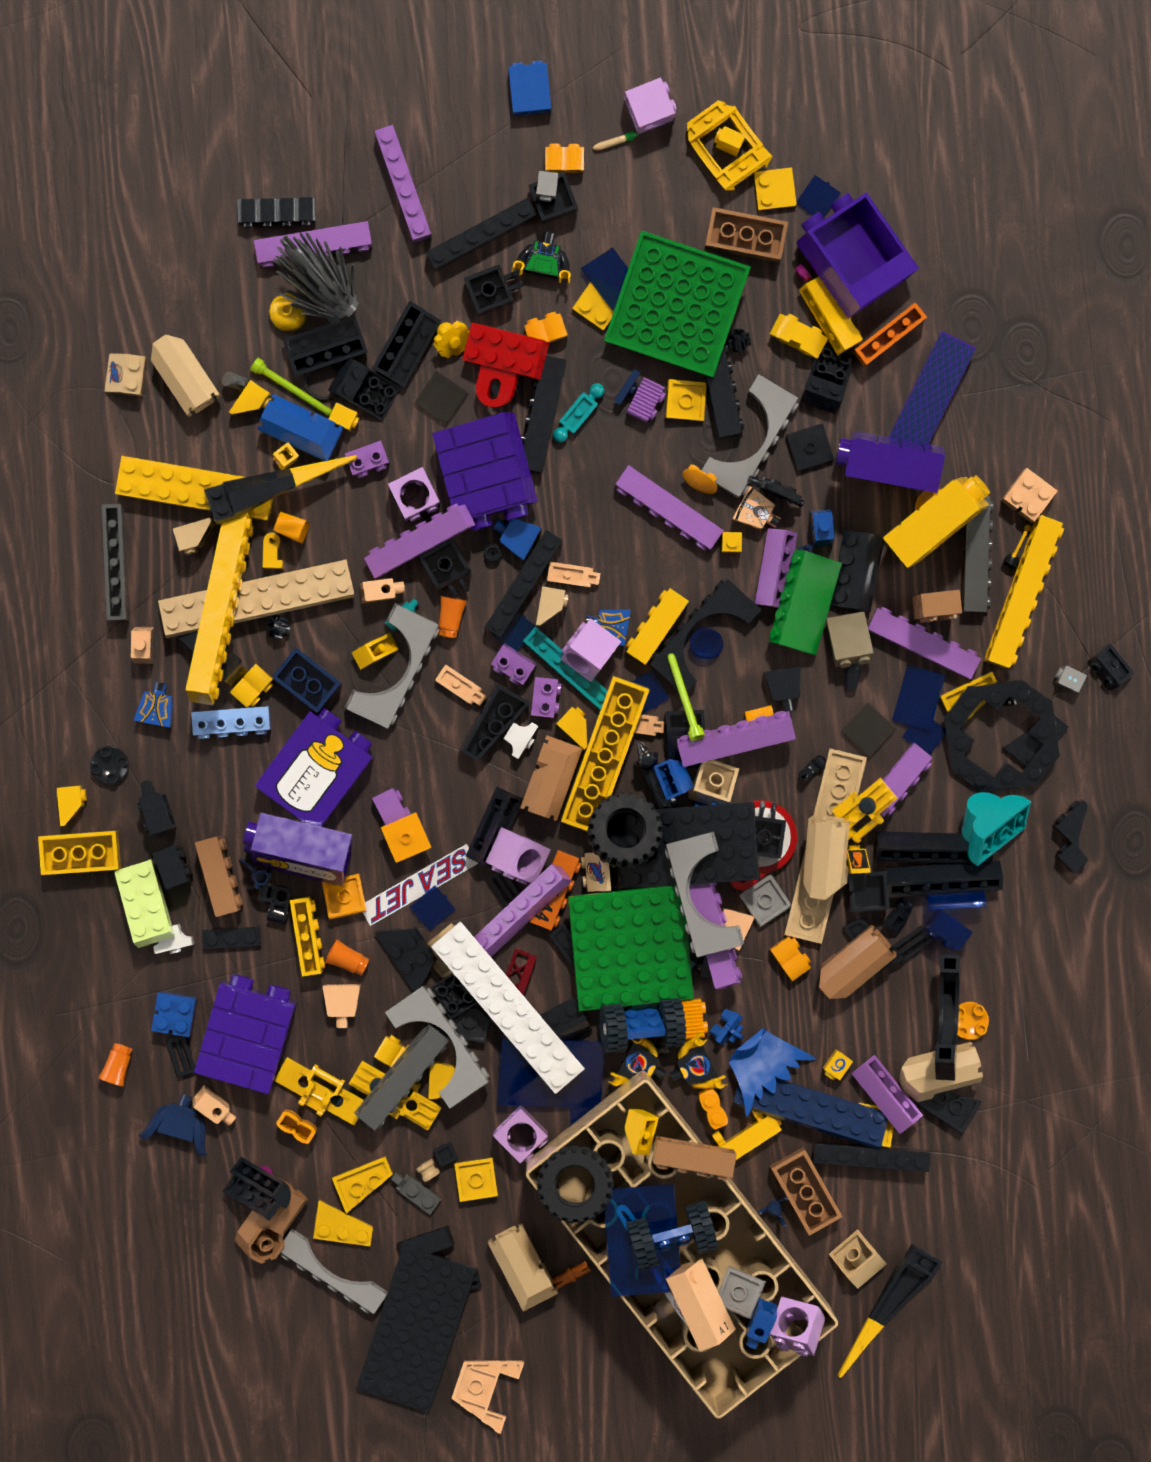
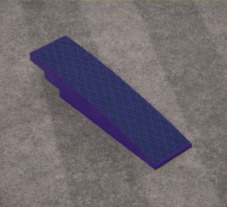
(933, 390)

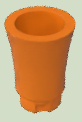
(450, 616)
(346, 958)
(116, 1065)

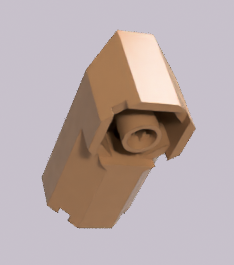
(552, 779)
(855, 964)
(263, 1238)

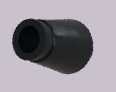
(852, 676)

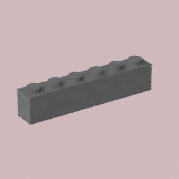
(115, 562)
(977, 562)
(401, 1077)

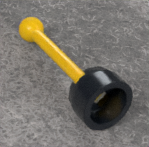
(1012, 559)

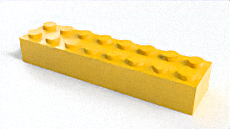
(174, 485)
(1023, 592)
(605, 750)

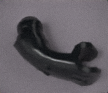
(812, 768)

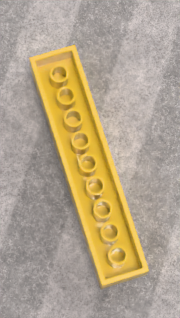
(218, 610)

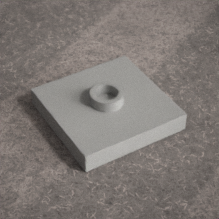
(765, 900)
(740, 1292)

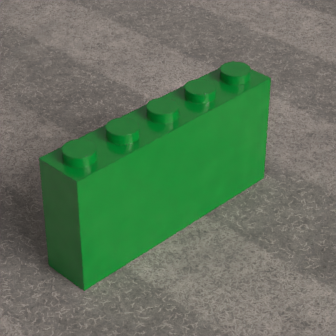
(805, 602)

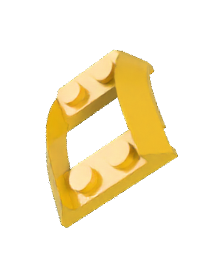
(741, 167)

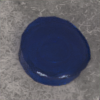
(706, 643)

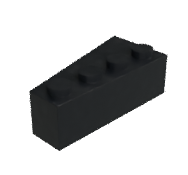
(232, 669)
(492, 721)

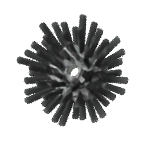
(318, 279)

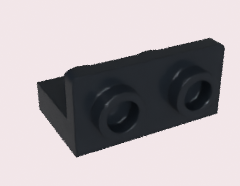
(1110, 667)

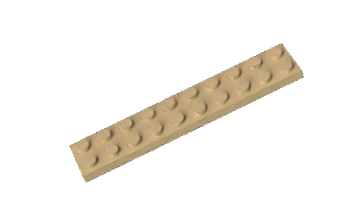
(264, 597)
(840, 778)

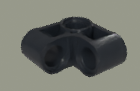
(278, 908)

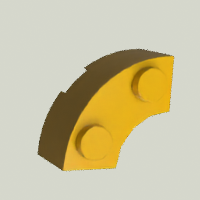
(798, 335)

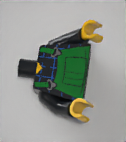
(544, 259)

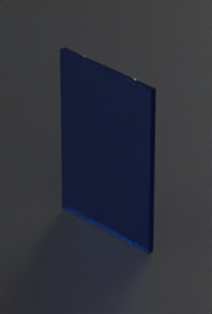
(524, 1087)
(659, 1209)

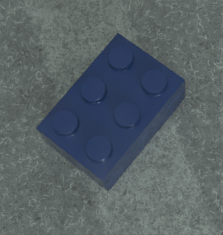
(306, 680)

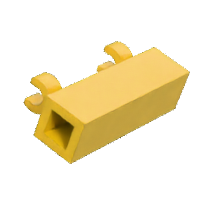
(751, 1136)

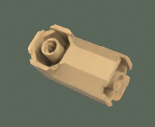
(183, 374)
(826, 856)
(919, 1075)
(522, 1267)

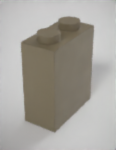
(849, 639)

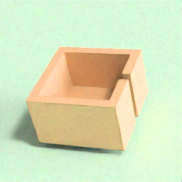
(1030, 494)

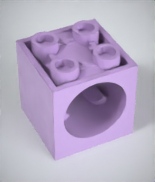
(650, 105)
(420, 478)
(589, 649)
(517, 856)
(521, 1116)
(793, 1310)

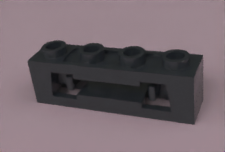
(491, 824)

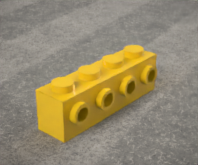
(830, 316)
(657, 626)
(306, 937)

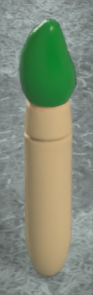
(615, 141)

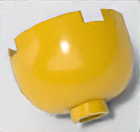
(284, 315)

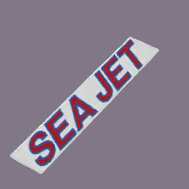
(418, 885)

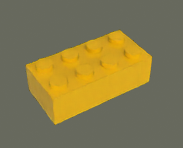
(79, 852)

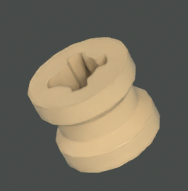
(428, 1170)

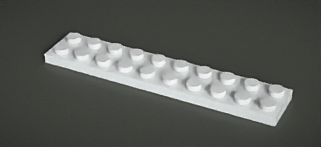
(507, 1007)

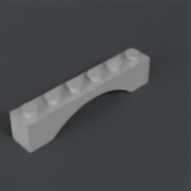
(366, 1293)

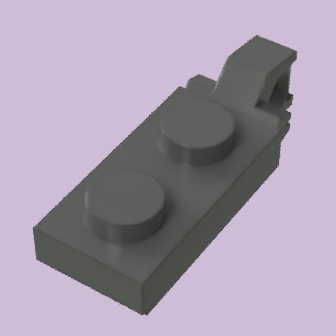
(416, 1192)

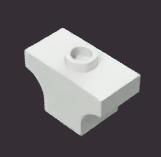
(520, 738)
(175, 943)

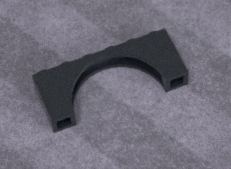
(726, 600)
(948, 1017)

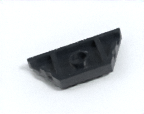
(409, 954)

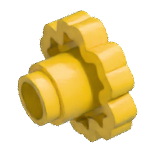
(451, 339)

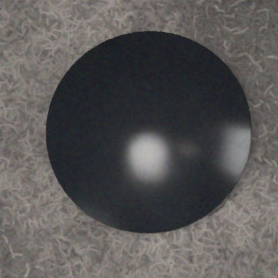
(109, 765)

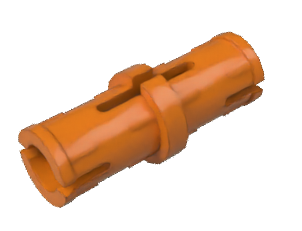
(571, 1275)

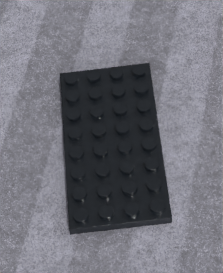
(735, 836)
(416, 1328)

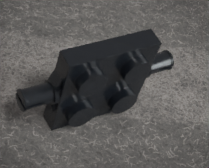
(776, 489)

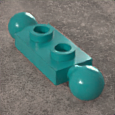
(578, 412)

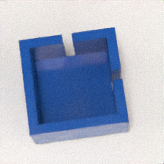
(174, 1013)

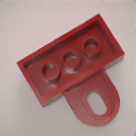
(503, 357)

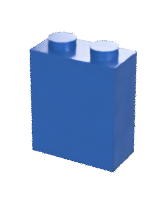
(529, 88)

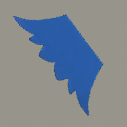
(761, 1061)

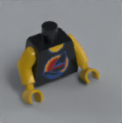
(640, 1057)
(696, 1066)

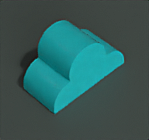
(992, 823)

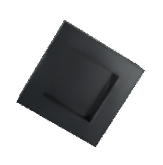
(445, 1153)

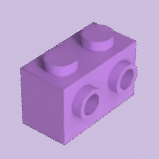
(368, 459)
(513, 664)
(544, 697)

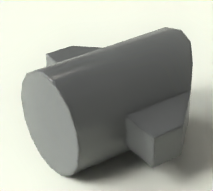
(234, 381)

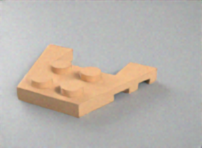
(477, 1385)

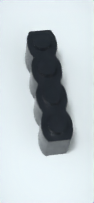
(276, 211)

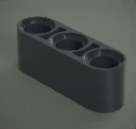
(430, 1241)

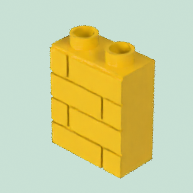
(938, 519)

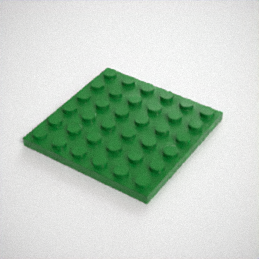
(677, 303)
(629, 947)

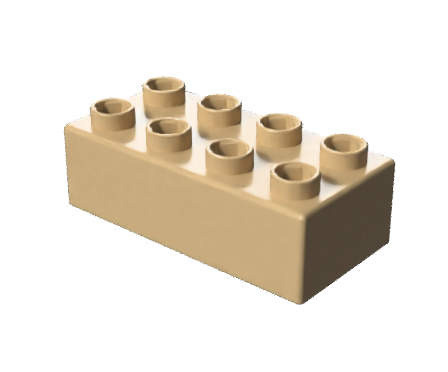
(730, 1370)

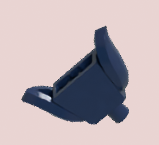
(179, 1122)

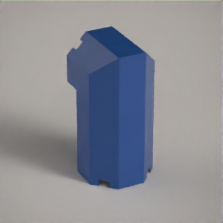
(299, 428)

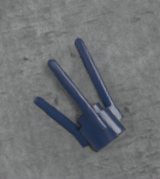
(258, 876)
(775, 1209)

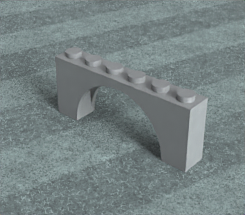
(777, 405)
(382, 706)
(705, 935)
(467, 1075)

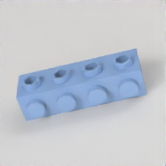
(231, 720)

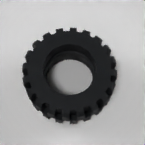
(636, 807)
(556, 1204)

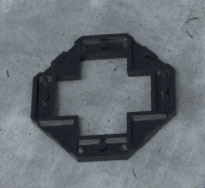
(1007, 775)

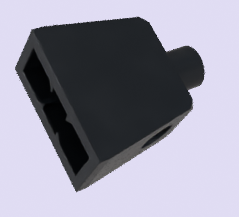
(784, 685)

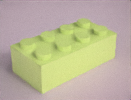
(144, 903)

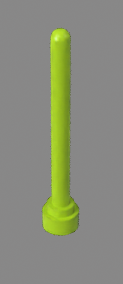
(260, 368)
(695, 731)

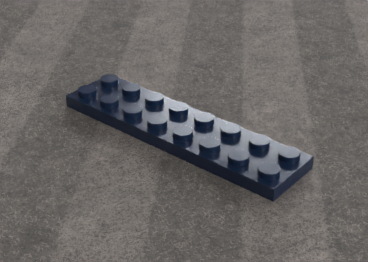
(820, 1113)

